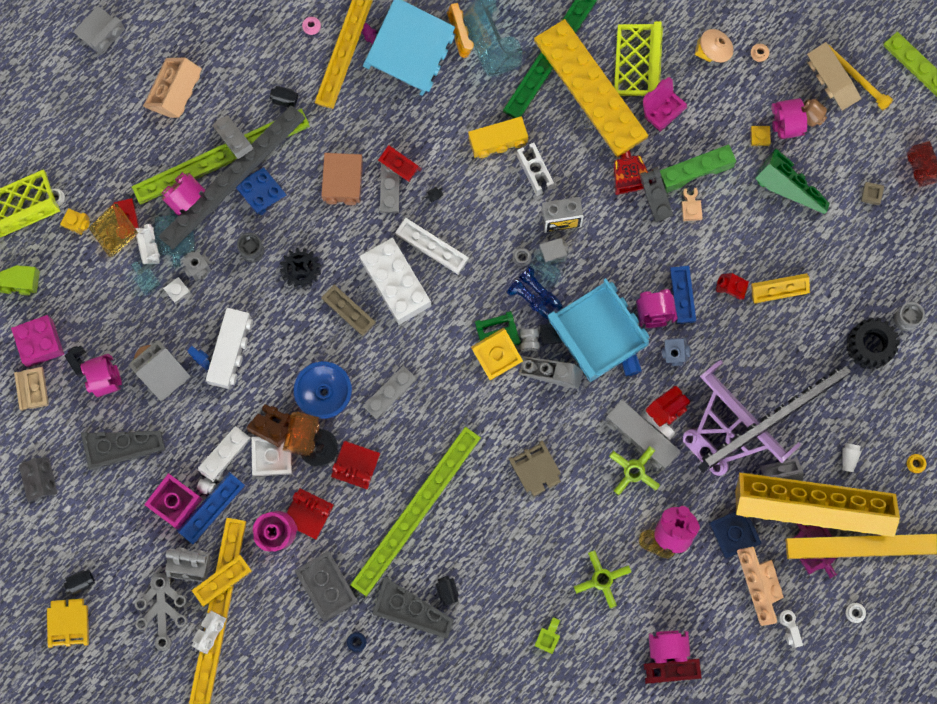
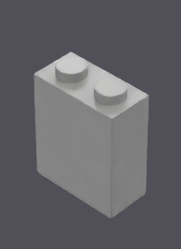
(159, 370)

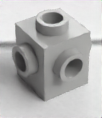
(199, 271)

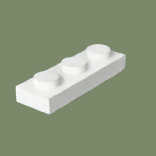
(224, 454)

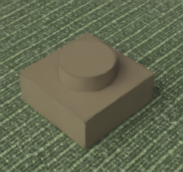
(872, 193)

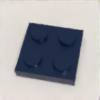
(734, 533)

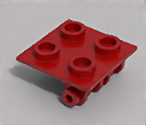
(355, 465)
(309, 512)

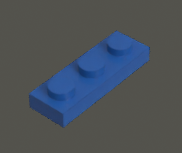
(683, 294)

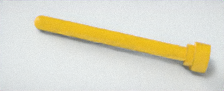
(882, 100)

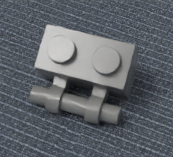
(187, 564)

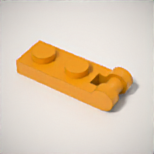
(461, 38)

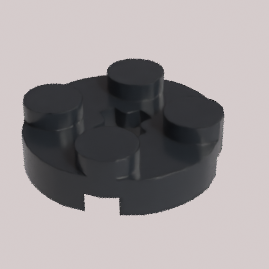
(328, 452)

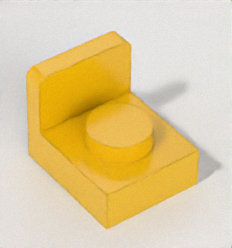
(75, 221)

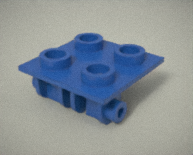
(260, 190)

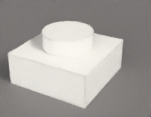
(177, 290)

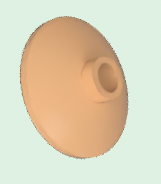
(716, 45)

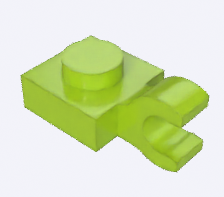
(548, 639)

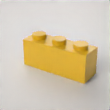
(498, 137)

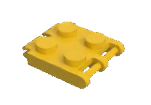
(67, 623)

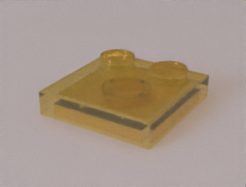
(113, 230)

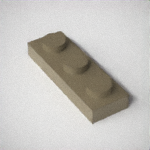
(348, 310)

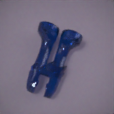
(537, 304)

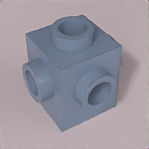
(681, 346)

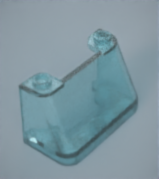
(494, 53)

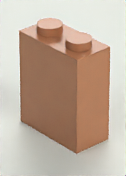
(342, 178)

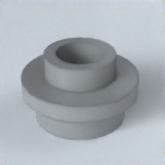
(522, 251)

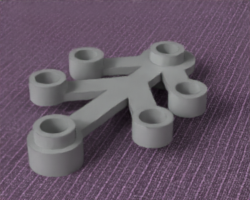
(161, 608)

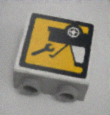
(562, 214)

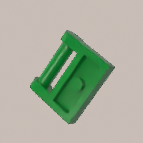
(511, 330)

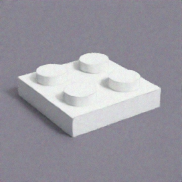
(269, 459)

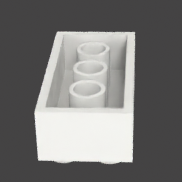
(395, 281)

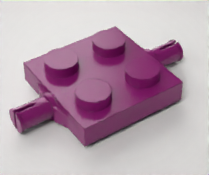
(814, 564)

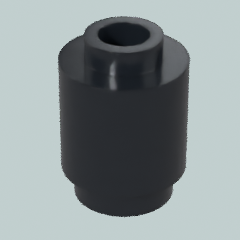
(283, 96)
(79, 582)
(447, 590)

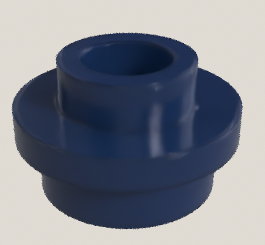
(350, 639)

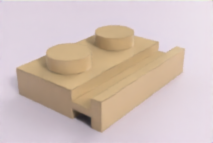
(31, 388)

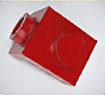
(732, 285)

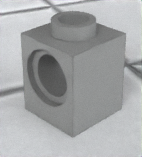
(554, 251)

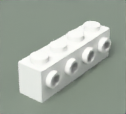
(228, 348)

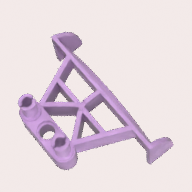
(696, 440)

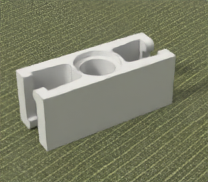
(538, 162)

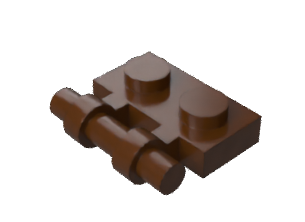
(267, 429)

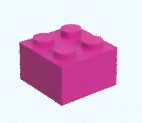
(37, 341)
(173, 501)

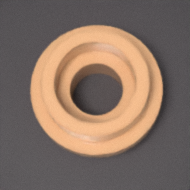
(759, 57)

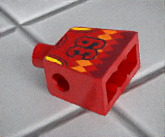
(627, 173)

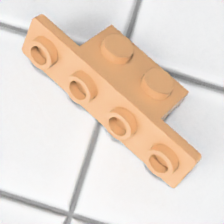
(762, 584)

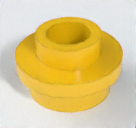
(922, 463)

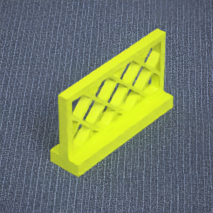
(654, 56)
(37, 210)

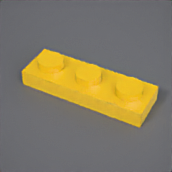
(780, 288)
(221, 580)

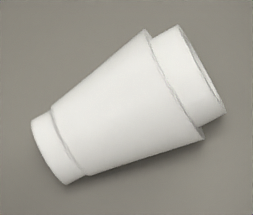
(850, 456)

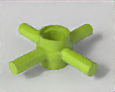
(634, 463)
(594, 583)

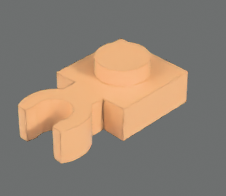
(691, 209)

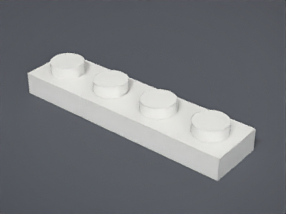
(431, 246)

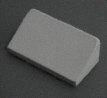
(788, 469)

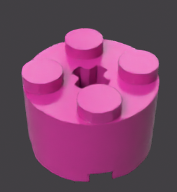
(789, 118)
(182, 193)
(656, 308)
(101, 375)
(676, 529)
(285, 530)
(669, 646)

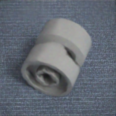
(909, 316)

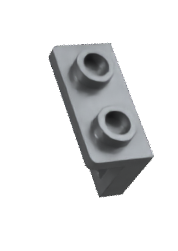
(38, 478)

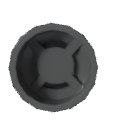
(250, 247)

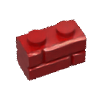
(668, 406)

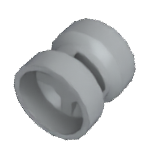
(530, 340)

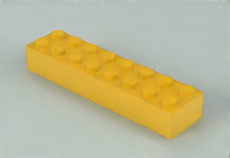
(817, 504)

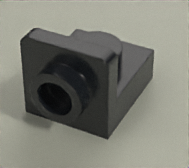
(75, 363)

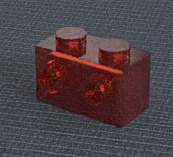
(923, 163)

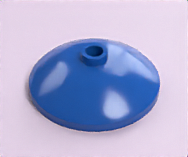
(317, 378)

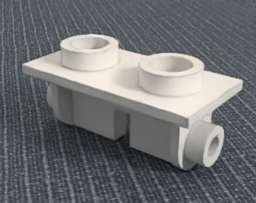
(147, 245)
(205, 639)

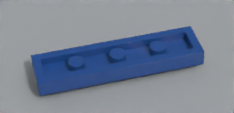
(210, 508)

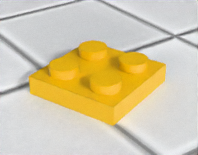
(496, 354)

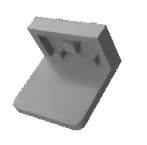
(99, 30)

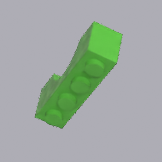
(708, 163)

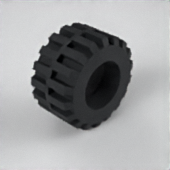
(880, 330)

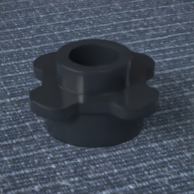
(434, 194)

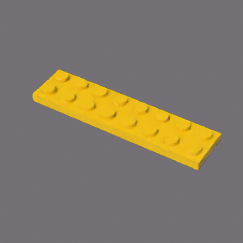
(591, 88)

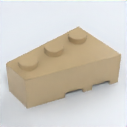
(833, 76)

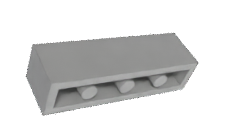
(642, 435)

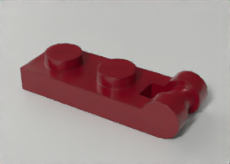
(673, 671)

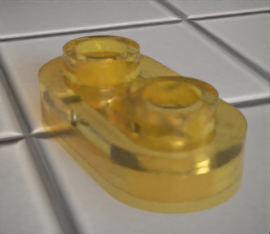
(654, 546)

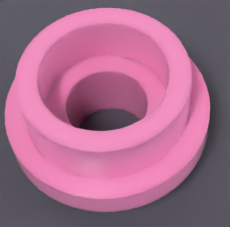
(311, 30)

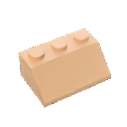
(173, 87)

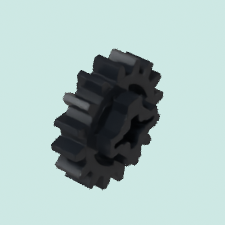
(295, 275)

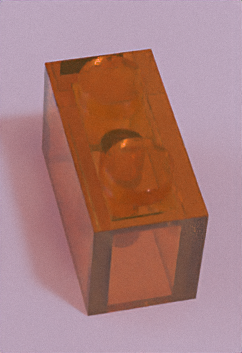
(301, 434)

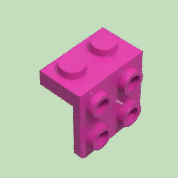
(662, 105)

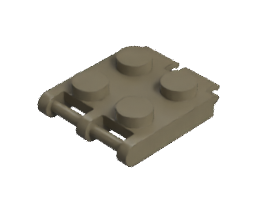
(536, 469)

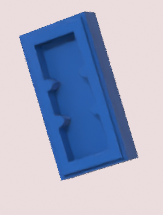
(200, 357)

